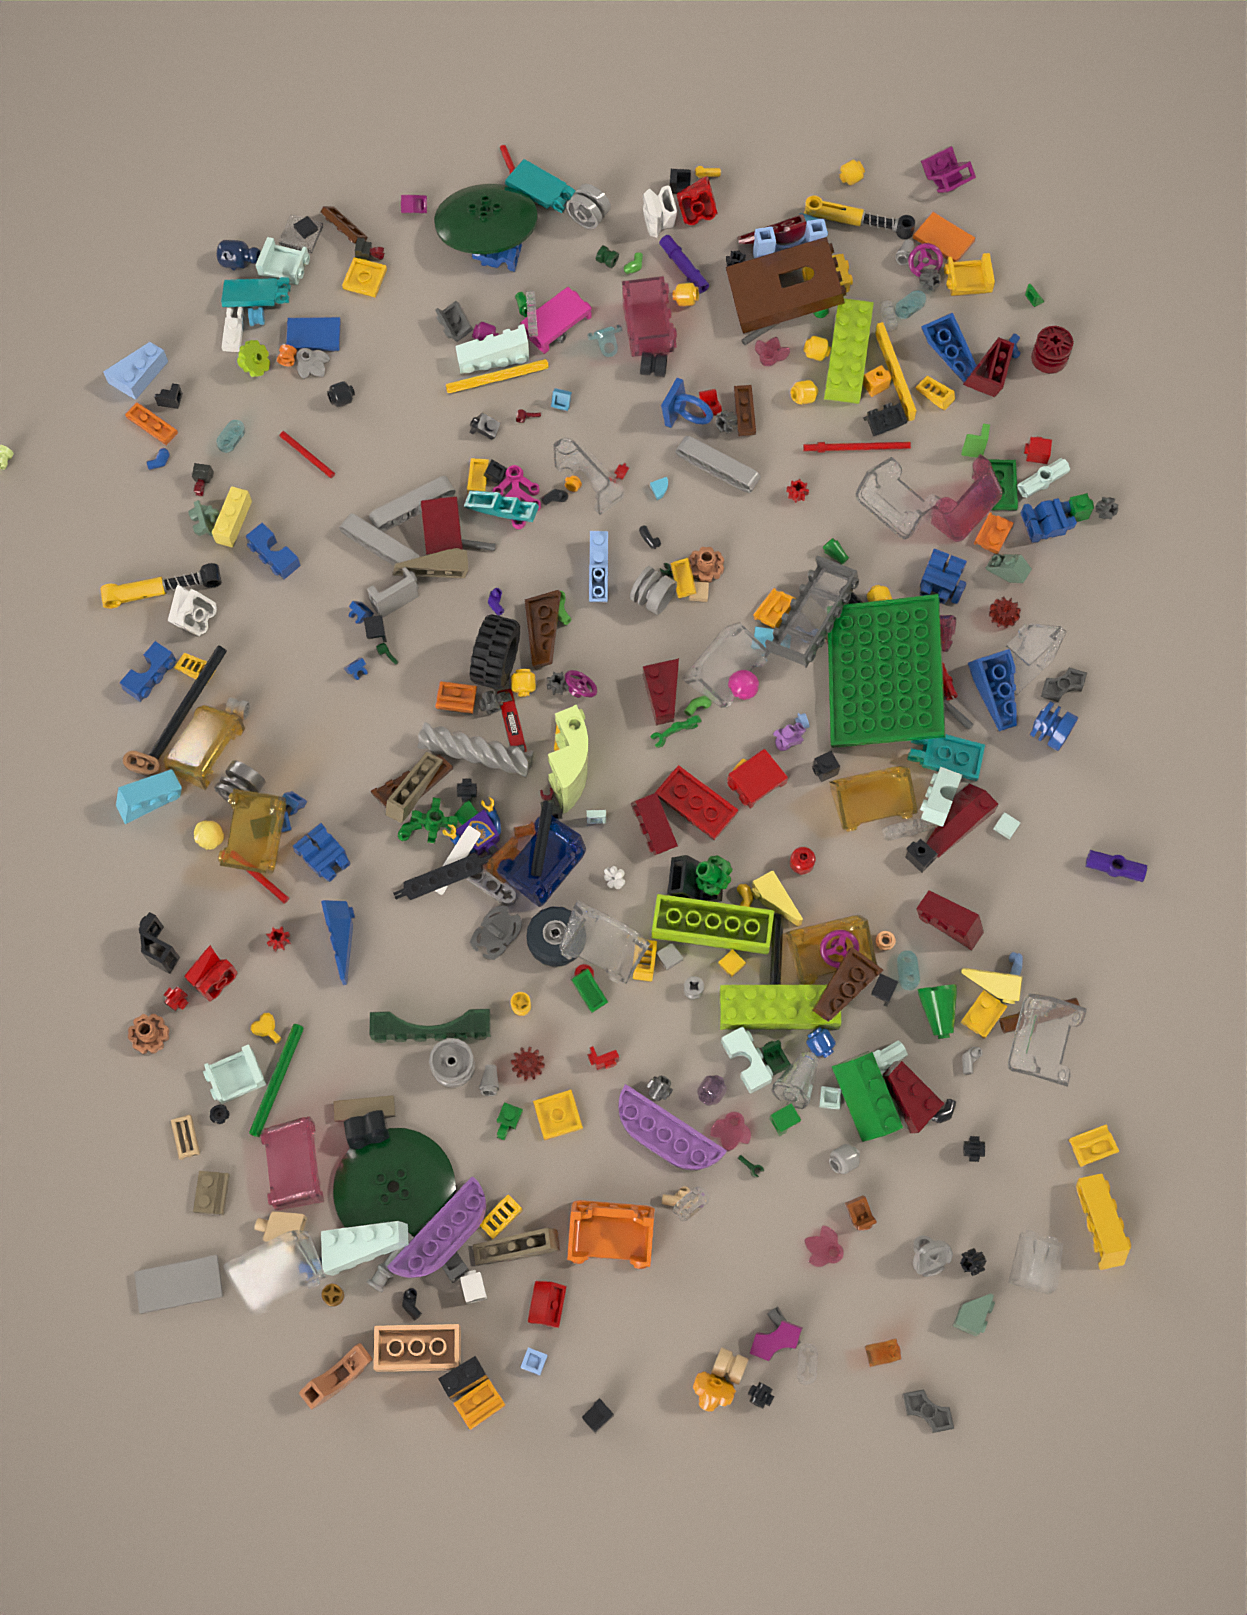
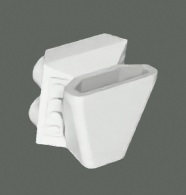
(659, 210)
(191, 610)

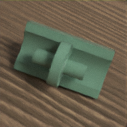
(206, 516)

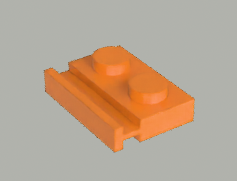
(993, 533)
(456, 697)

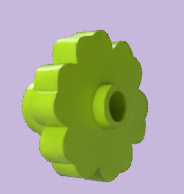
(253, 358)

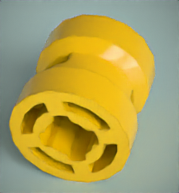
(520, 999)

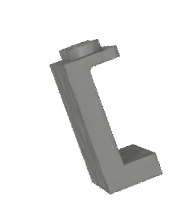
(395, 596)

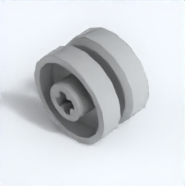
(588, 206)
(440, 1062)

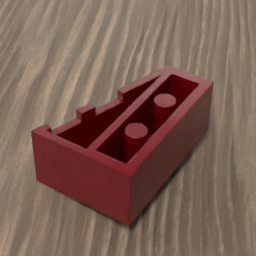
(992, 369)
(654, 824)

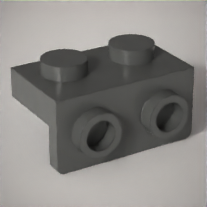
(454, 321)

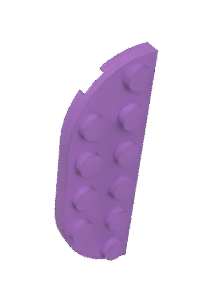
(666, 1133)
(443, 1233)

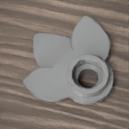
(313, 364)

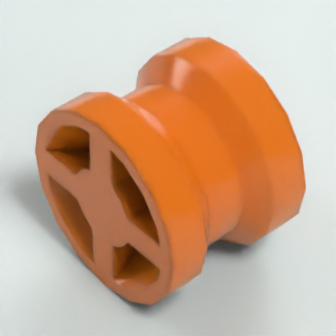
(286, 355)

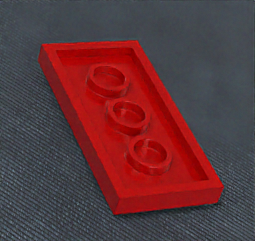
(696, 802)

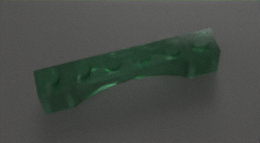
(387, 1026)

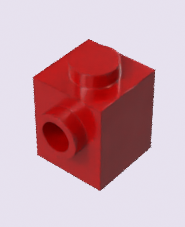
(1038, 450)

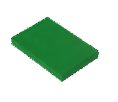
(1007, 477)

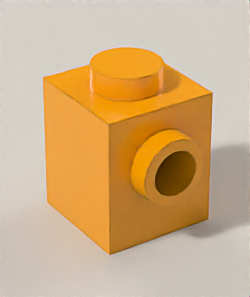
(877, 380)

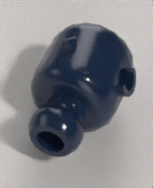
(236, 254)

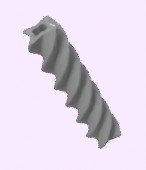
(475, 749)

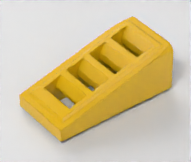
(946, 397)
(195, 660)
(645, 972)
(517, 1210)

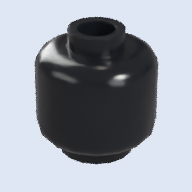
(340, 394)

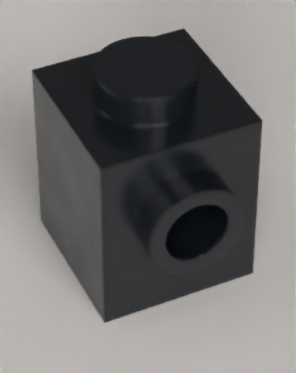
(826, 766)
(920, 855)

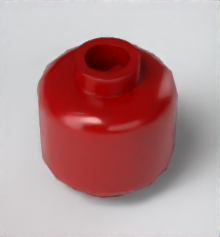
(802, 860)

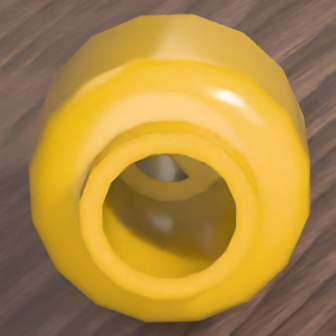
(852, 172)
(686, 294)
(817, 348)
(804, 392)
(878, 593)
(523, 682)

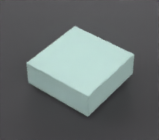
(596, 816)
(1007, 825)
(830, 1097)

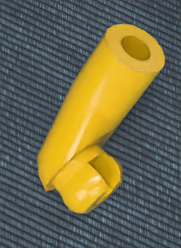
(710, 172)
(746, 893)

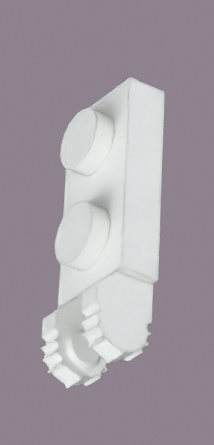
(233, 330)

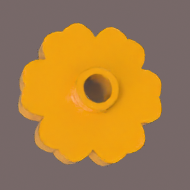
(713, 1391)

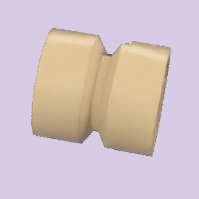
(730, 1366)

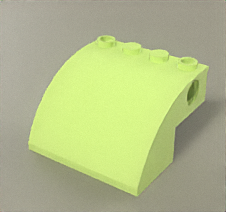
(571, 761)

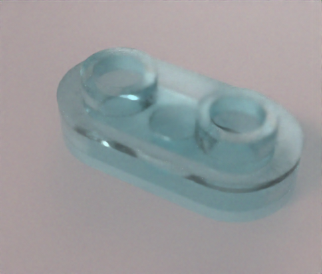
(908, 304)
(229, 436)
(908, 969)

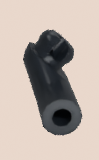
(647, 537)
(945, 1114)

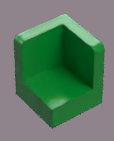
(785, 1119)

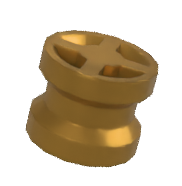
(328, 1294)

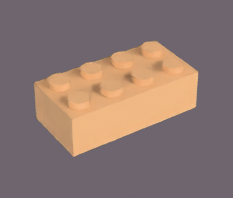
(417, 1347)

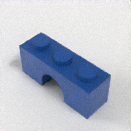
(281, 562)
(140, 684)

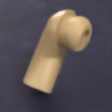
(672, 1200)

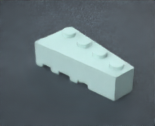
(494, 351)
(354, 1245)

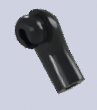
(555, 495)
(409, 1302)

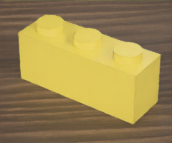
(231, 516)

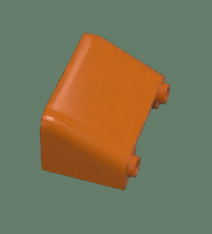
(611, 1232)

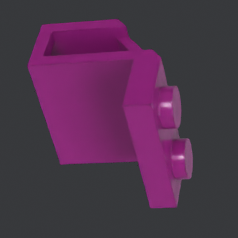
(945, 169)

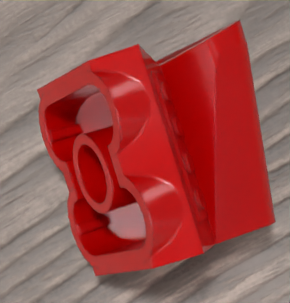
(697, 202)
(210, 974)

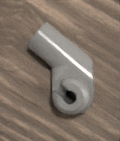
(969, 1058)

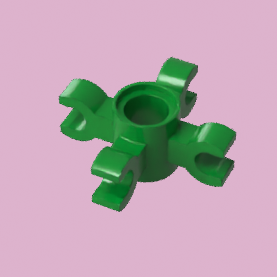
(435, 814)

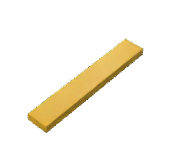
(895, 371)

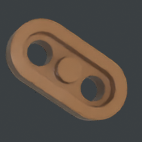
(143, 763)

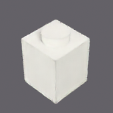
(473, 1287)

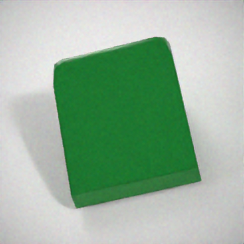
(1033, 296)
(466, 812)

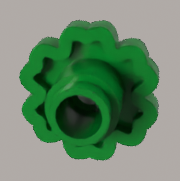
(713, 875)

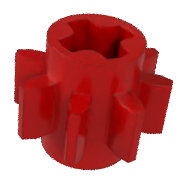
(797, 490)
(278, 944)
(176, 998)

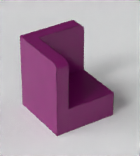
(413, 204)

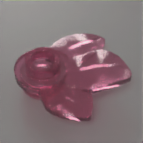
(771, 350)
(729, 1133)
(822, 1245)

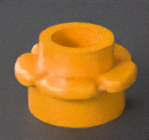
(573, 483)

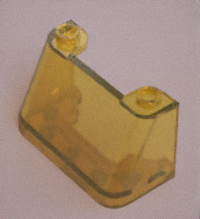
(203, 744)
(874, 796)
(254, 831)
(806, 942)

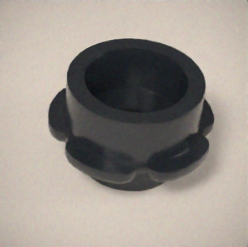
(219, 1109)

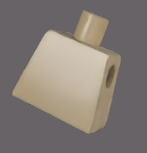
(279, 1224)

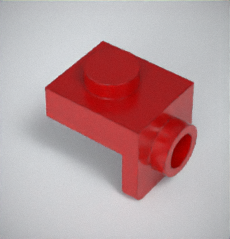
(711, 400)
(606, 1060)

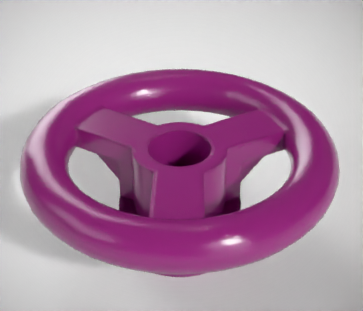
(924, 254)
(578, 687)
(836, 942)

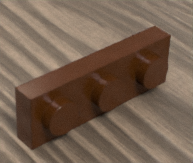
(342, 223)
(744, 410)

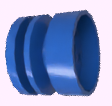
(1054, 726)

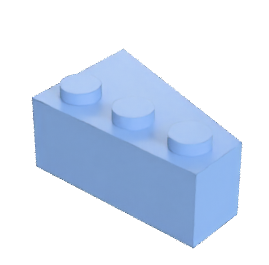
(137, 370)

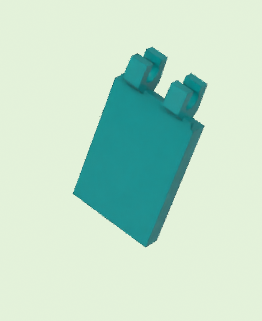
(540, 186)
(255, 292)
(949, 753)

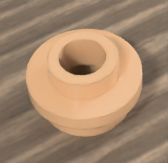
(885, 935)

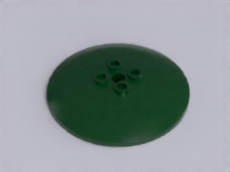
(485, 219)
(405, 1158)

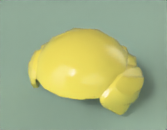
(208, 834)

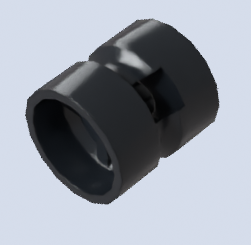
(655, 364)

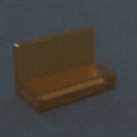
(510, 851)

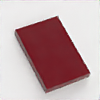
(441, 524)

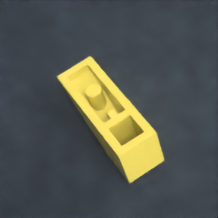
(774, 896)
(999, 984)

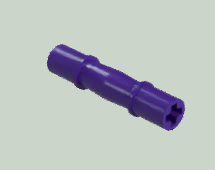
(683, 263)

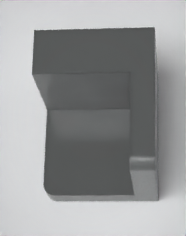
(455, 1267)

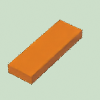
(151, 423)

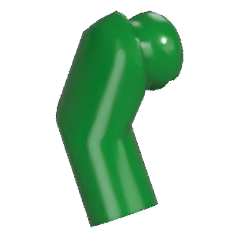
(406, 831)

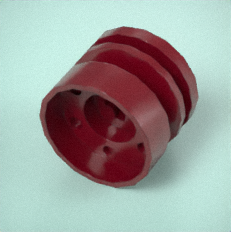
(1052, 349)

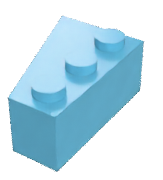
(147, 795)

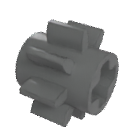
(930, 279)
(726, 421)
(1106, 508)
(557, 688)
(490, 702)
(659, 1087)

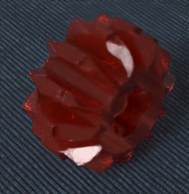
(1011, 613)
(522, 1069)

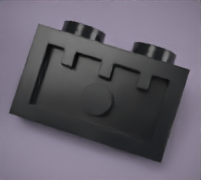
(886, 419)

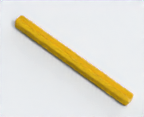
(497, 376)

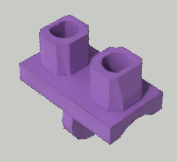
(789, 736)

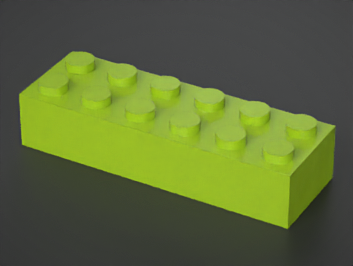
(849, 351)
(712, 924)
(772, 1007)

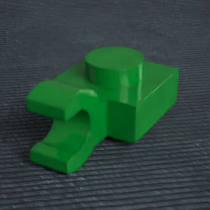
(508, 1118)

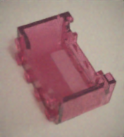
(648, 316)

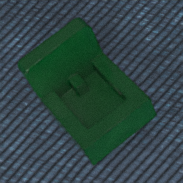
(775, 1057)

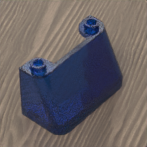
(562, 854)

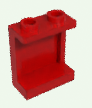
(756, 778)

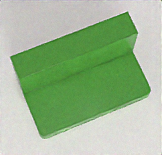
(976, 444)

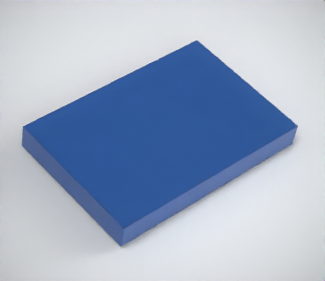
(314, 333)

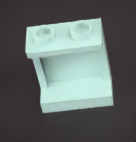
(282, 262)
(234, 1075)

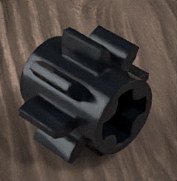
(735, 258)
(467, 790)
(974, 1148)
(973, 1262)
(761, 1395)

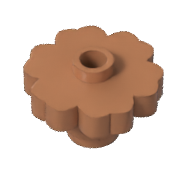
(706, 564)
(150, 1041)

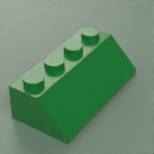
(867, 1096)

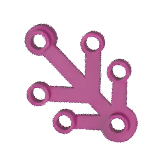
(516, 491)

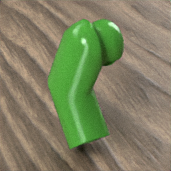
(635, 265)
(697, 702)

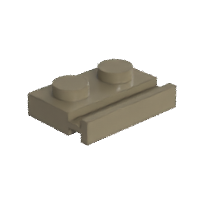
(211, 1192)

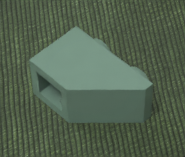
(1009, 567)
(973, 1314)

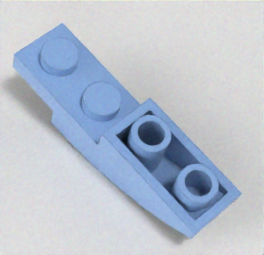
(598, 566)

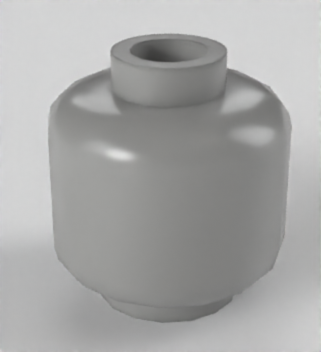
(844, 1159)

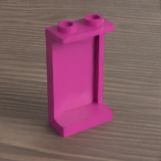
(557, 317)

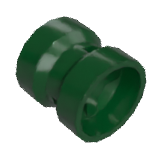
(606, 256)

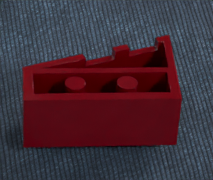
(661, 688)
(951, 919)
(913, 1097)

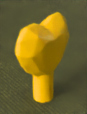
(265, 1027)

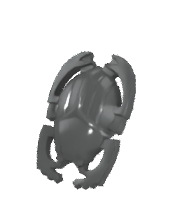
(496, 931)

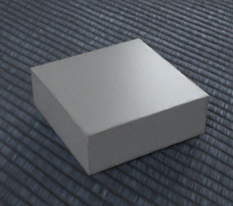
(669, 956)

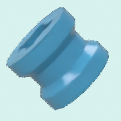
(256, 316)

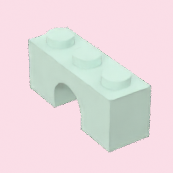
(937, 807)
(740, 1044)

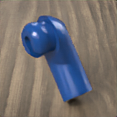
(1014, 339)
(160, 460)

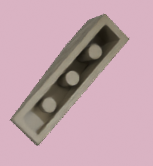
(441, 564)
(412, 787)
(517, 1246)

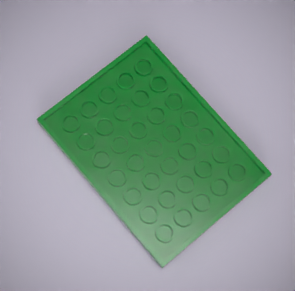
(886, 672)

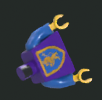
(487, 824)

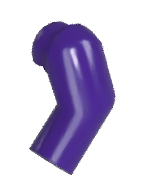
(494, 600)

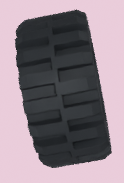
(494, 651)

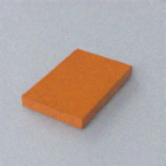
(946, 236)

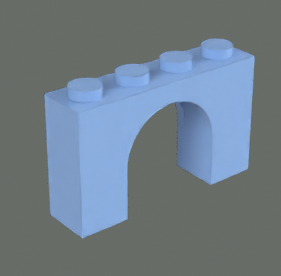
(766, 243)

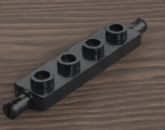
(442, 876)

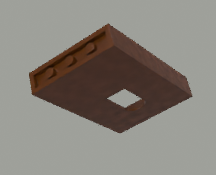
(763, 301)

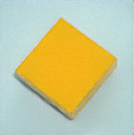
(732, 963)

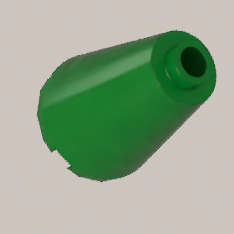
(940, 1008)

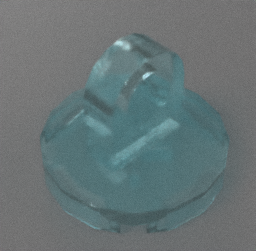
(606, 336)

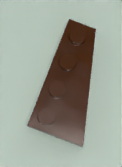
(542, 625)
(384, 792)
(847, 982)

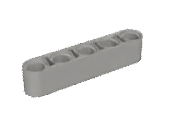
(718, 464)
(410, 504)
(376, 540)

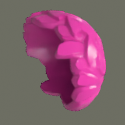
(743, 684)

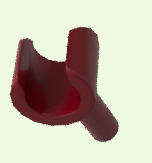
(522, 414)

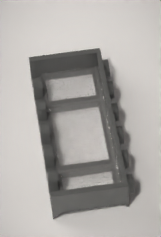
(813, 612)

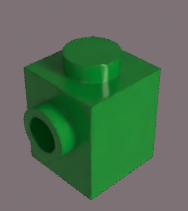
(1081, 507)

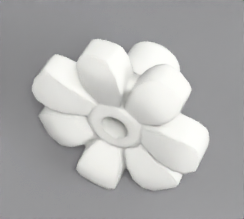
(614, 877)

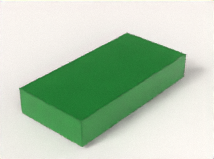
(589, 990)

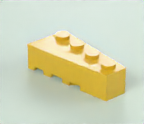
(1103, 1221)

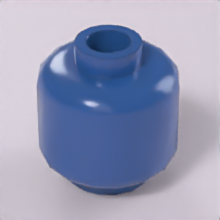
(821, 1042)

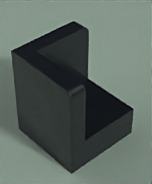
(679, 179)
(169, 398)
(375, 627)
(884, 988)
(597, 1415)

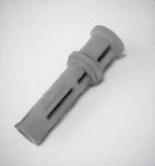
(383, 1274)

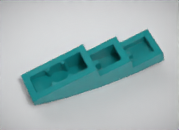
(497, 505)

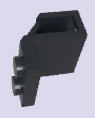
(683, 880)
(149, 931)

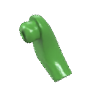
(563, 615)

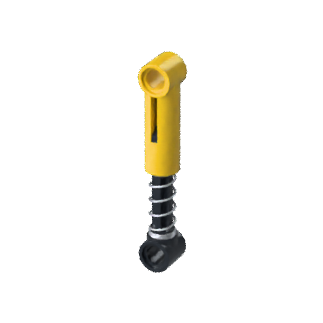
(845, 214)
(115, 594)

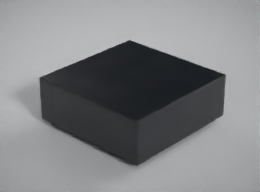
(305, 227)
(495, 471)

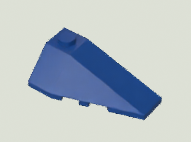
(996, 685)
(340, 925)

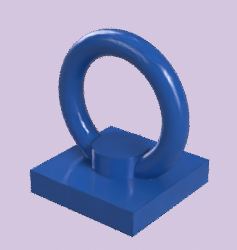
(676, 402)

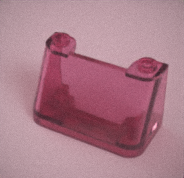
(961, 517)
(292, 1164)

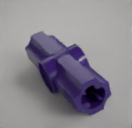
(1128, 868)

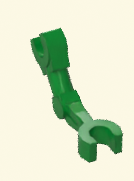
(690, 723)

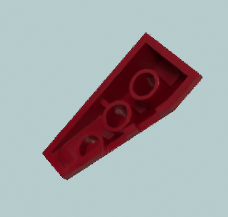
(786, 231)
(967, 811)

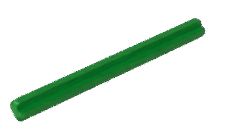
(276, 1080)

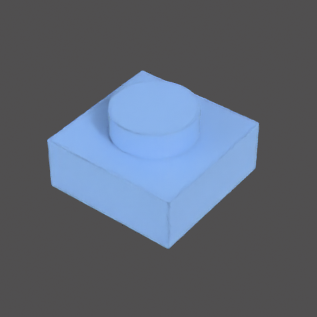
(534, 1361)

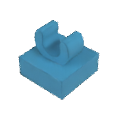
(561, 399)

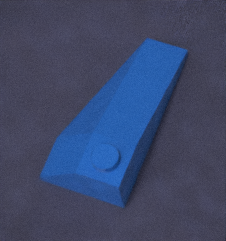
(949, 343)

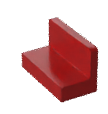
(547, 1303)

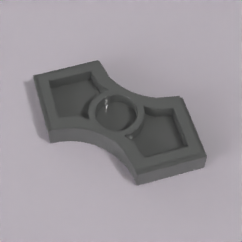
(1056, 687)
(937, 1417)

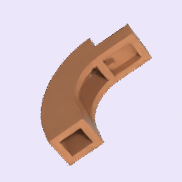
(337, 1378)

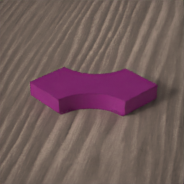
(784, 1337)

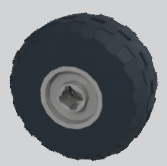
(546, 934)

